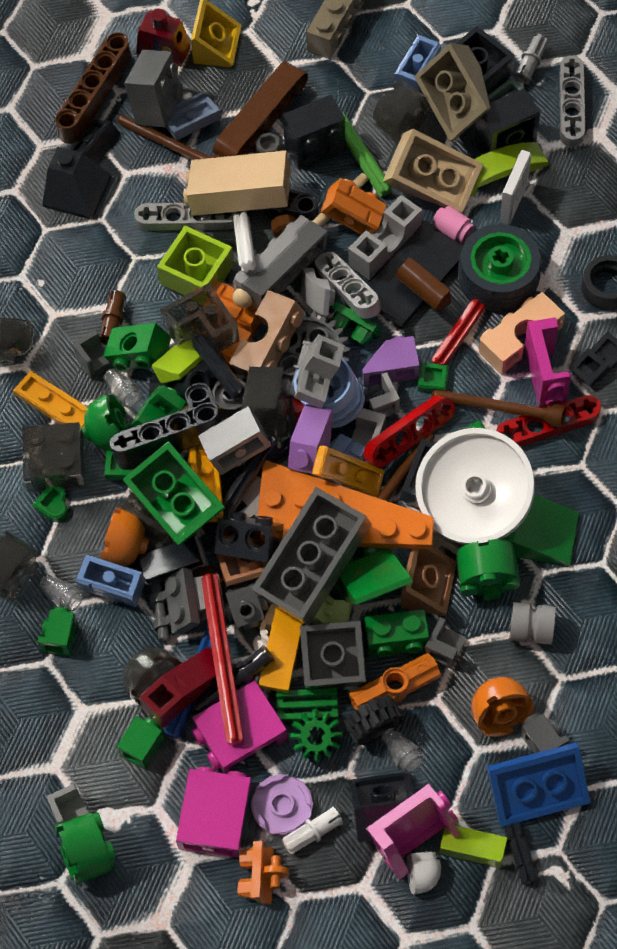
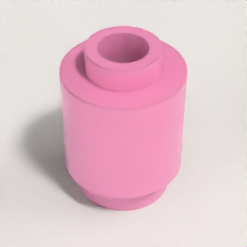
(453, 224)

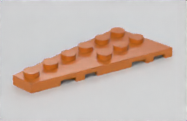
(393, 526)

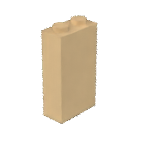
(238, 183)

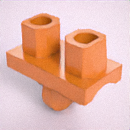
(265, 873)

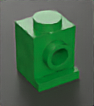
(58, 632)

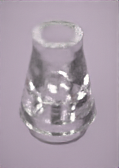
(123, 388)
(61, 592)
(403, 751)

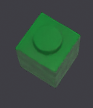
(141, 742)

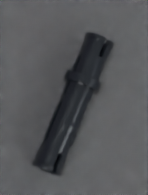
(243, 673)

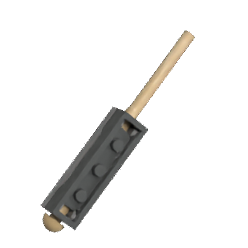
(284, 258)

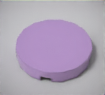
(281, 805)

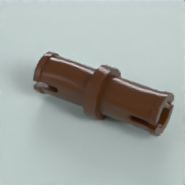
(112, 316)

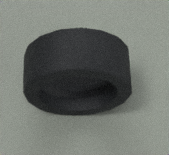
(595, 297)

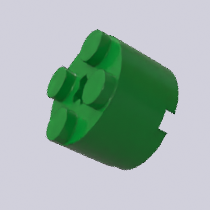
(488, 569)
(84, 848)

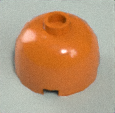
(124, 539)
(500, 705)

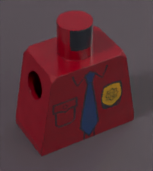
(163, 33)

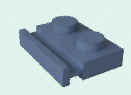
(192, 115)

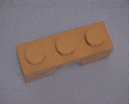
(282, 318)

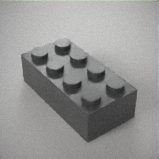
(312, 556)

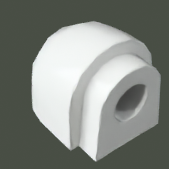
(424, 871)

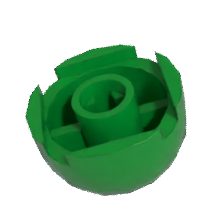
(103, 420)

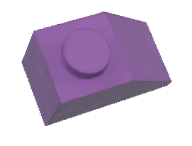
(395, 357)
(310, 432)

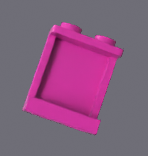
(539, 344)
(259, 728)
(213, 812)
(412, 825)

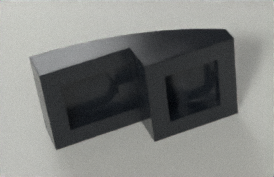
(597, 361)

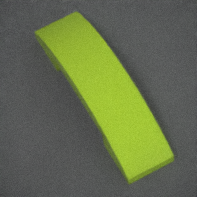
(502, 161)

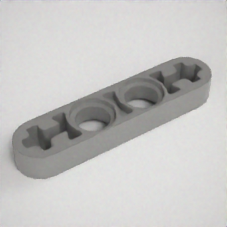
(572, 101)
(186, 218)
(350, 283)

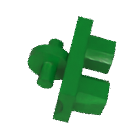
(365, 328)

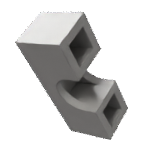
(373, 251)

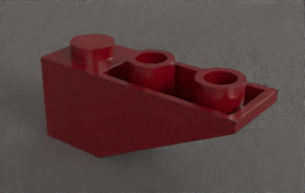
(179, 688)

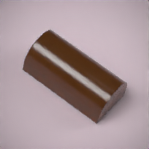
(424, 285)

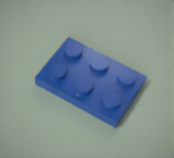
(538, 784)

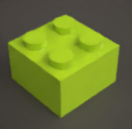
(194, 262)

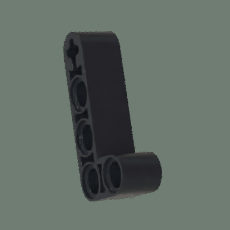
(180, 429)

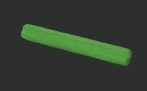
(365, 160)

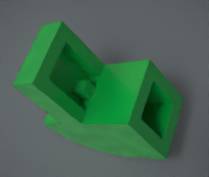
(159, 404)

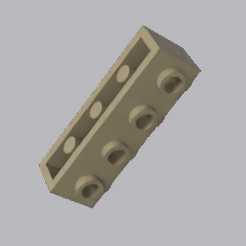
(330, 26)

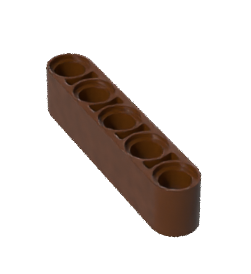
(93, 87)
(261, 111)

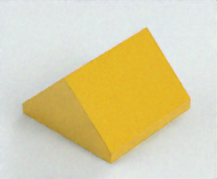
(214, 36)

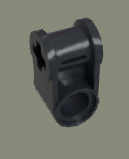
(297, 204)

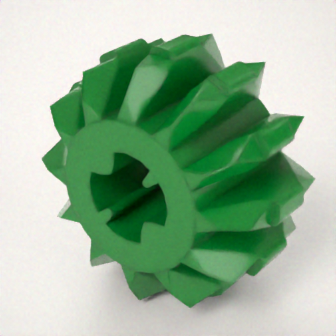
(326, 737)

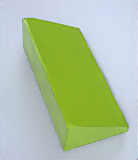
(176, 363)
(474, 846)

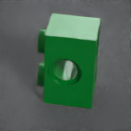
(136, 346)

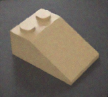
(432, 171)

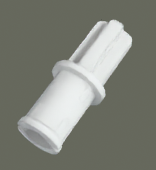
(312, 830)

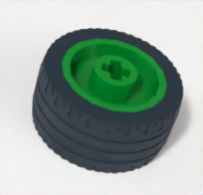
(499, 267)

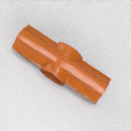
(411, 676)

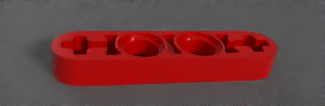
(407, 425)
(529, 437)

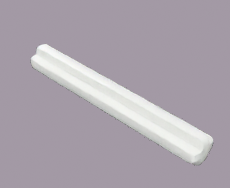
(244, 241)

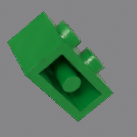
(396, 633)

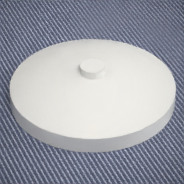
(475, 486)

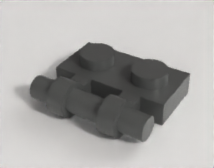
(181, 603)

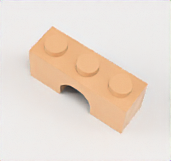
(500, 344)

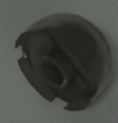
(15, 339)
(145, 669)

